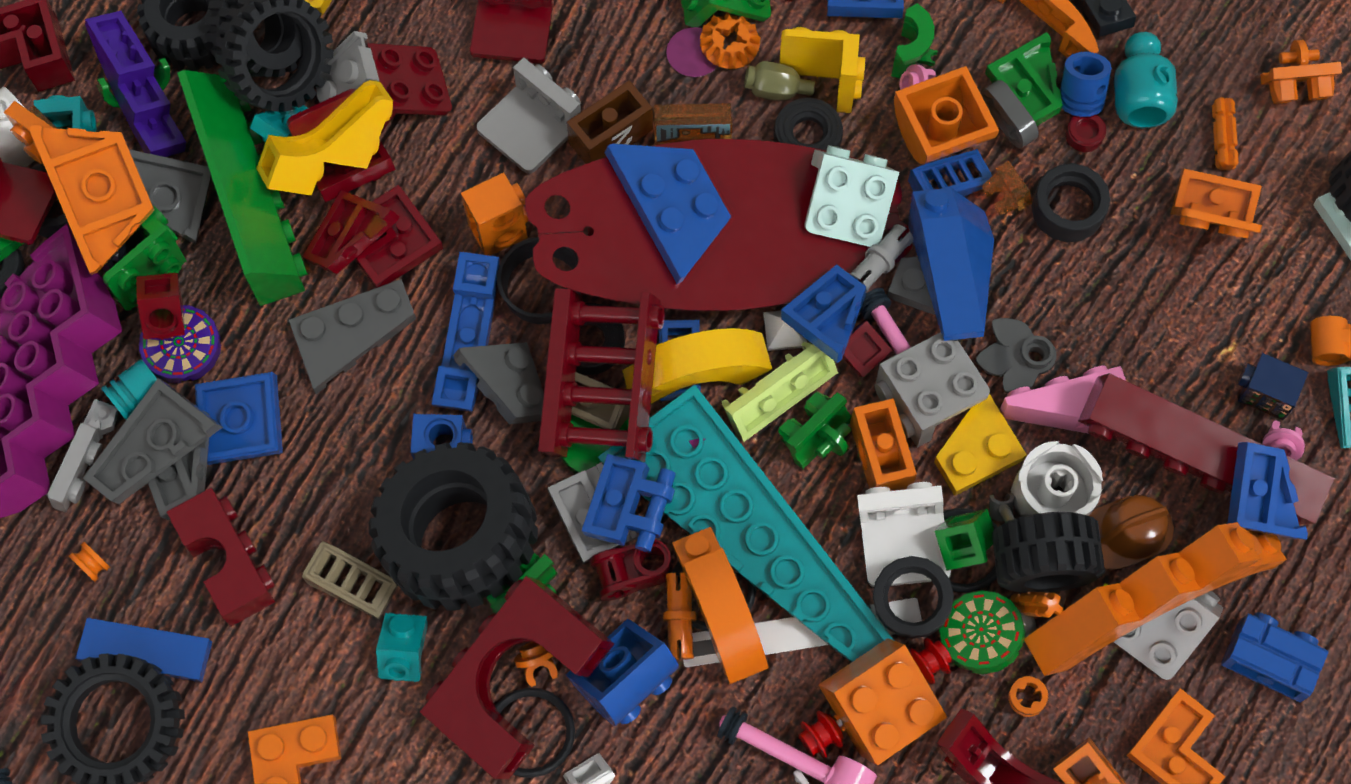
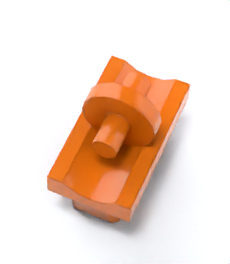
(1318, 76)

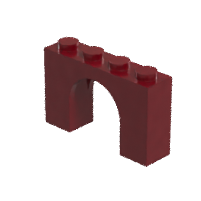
(463, 701)

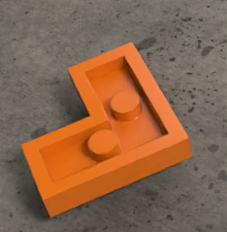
(1166, 744)
(284, 748)

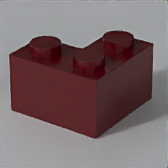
(34, 37)

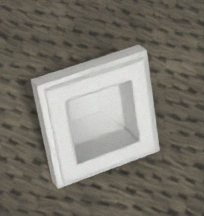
(779, 334)
(591, 771)

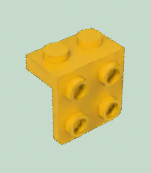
(828, 56)

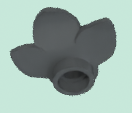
(1010, 354)

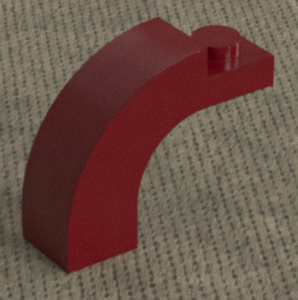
(980, 758)

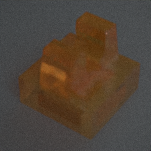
(1011, 185)

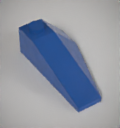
(955, 258)

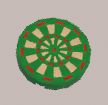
(983, 632)

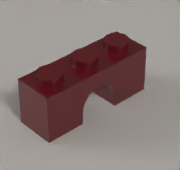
(239, 586)

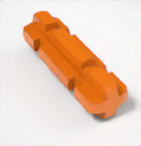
(1225, 134)
(1037, 604)

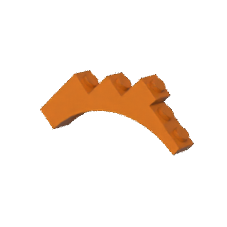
(1157, 587)

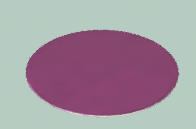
(686, 54)

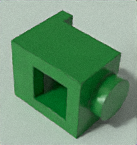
(965, 539)

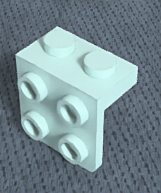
(850, 196)

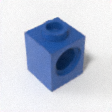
(430, 426)

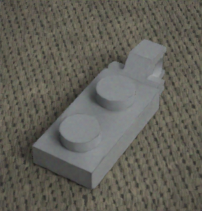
(82, 452)

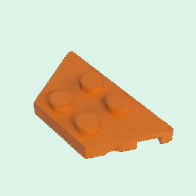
(95, 188)

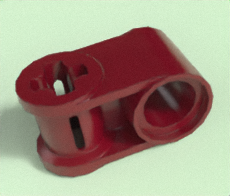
(629, 570)

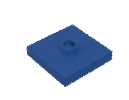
(247, 412)

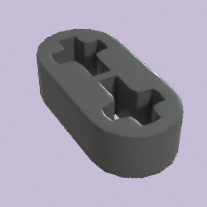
(1010, 114)

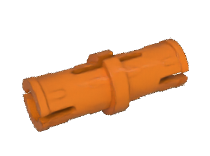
(679, 616)

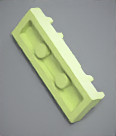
(779, 390)

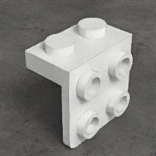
(901, 526)

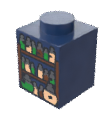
(1271, 386)

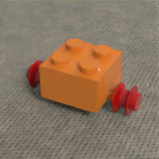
(880, 701)

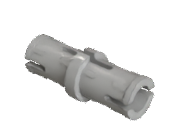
(881, 257)

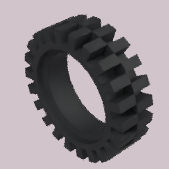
(68, 699)

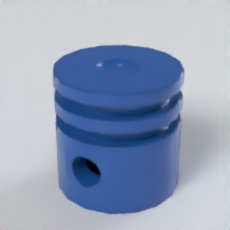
(1085, 84)

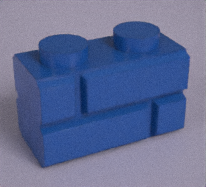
(1275, 656)

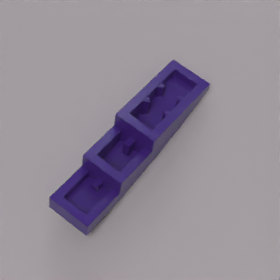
(134, 84)

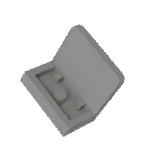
(530, 118)
(930, 385)
(1173, 636)

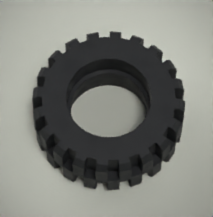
(427, 488)

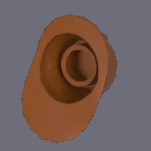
(1132, 530)

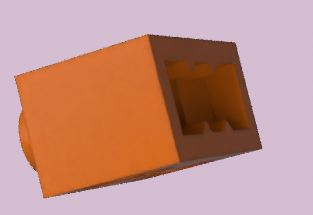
(496, 214)

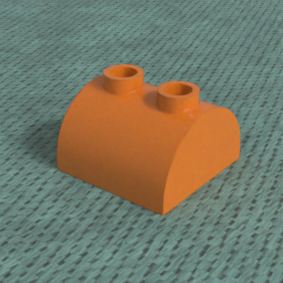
(943, 116)

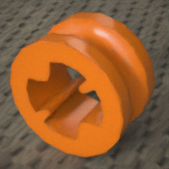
(89, 561)
(1019, 686)

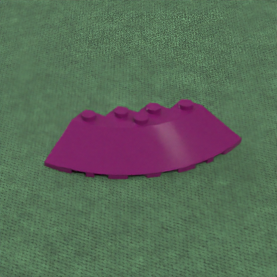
(47, 338)

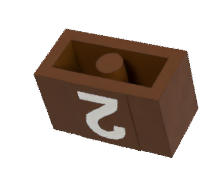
(614, 119)

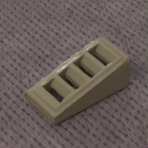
(318, 564)

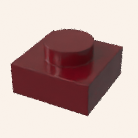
(865, 349)

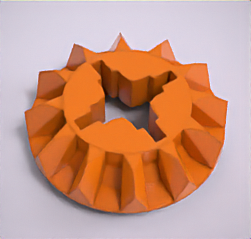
(738, 53)

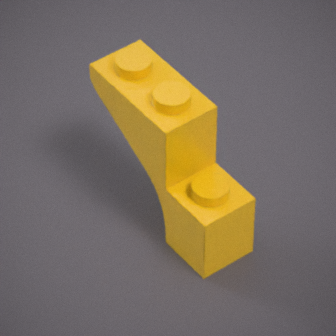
(343, 138)

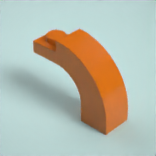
(721, 605)

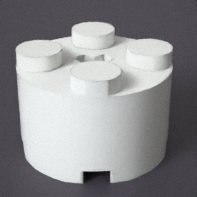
(1056, 466)

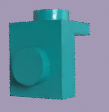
(67, 112)
(401, 647)

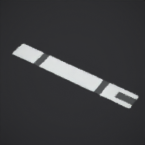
(790, 634)

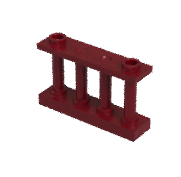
(567, 352)

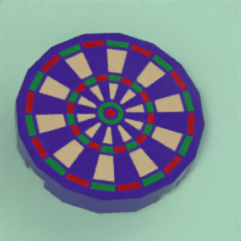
(184, 355)

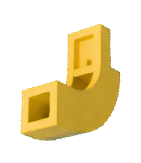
(704, 357)

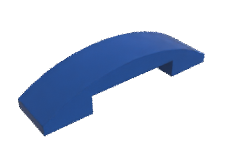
(468, 327)

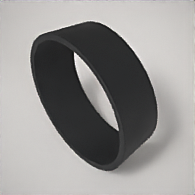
(512, 259)

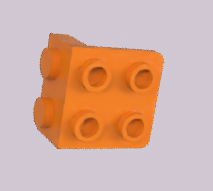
(1216, 200)

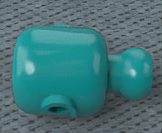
(1145, 83)

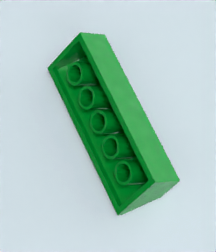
(247, 204)

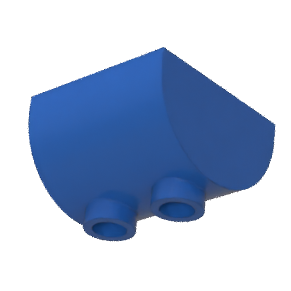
(627, 674)

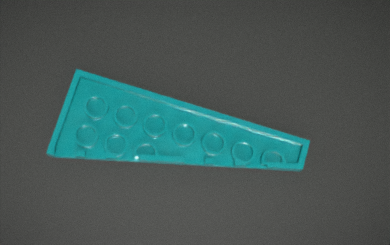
(758, 530)

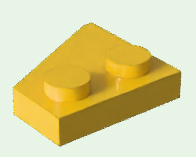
(978, 448)

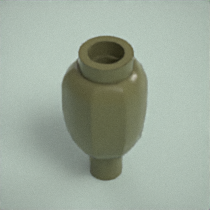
(776, 81)

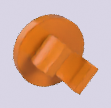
(533, 656)

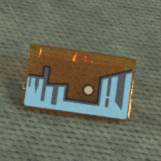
(692, 122)

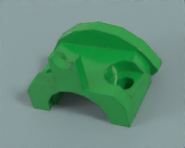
(920, 31)

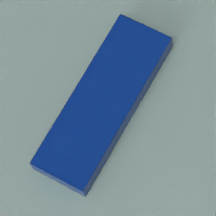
(174, 653)

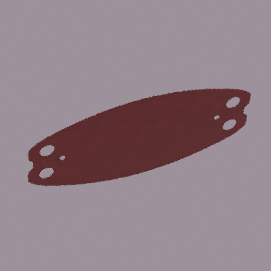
(752, 263)

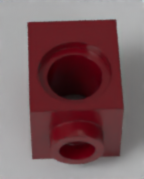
(158, 293)

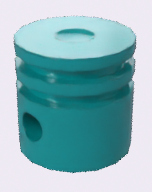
(131, 388)

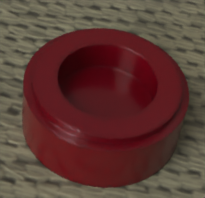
(1085, 133)

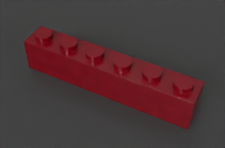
(1185, 441)

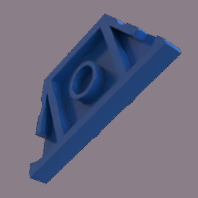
(672, 201)

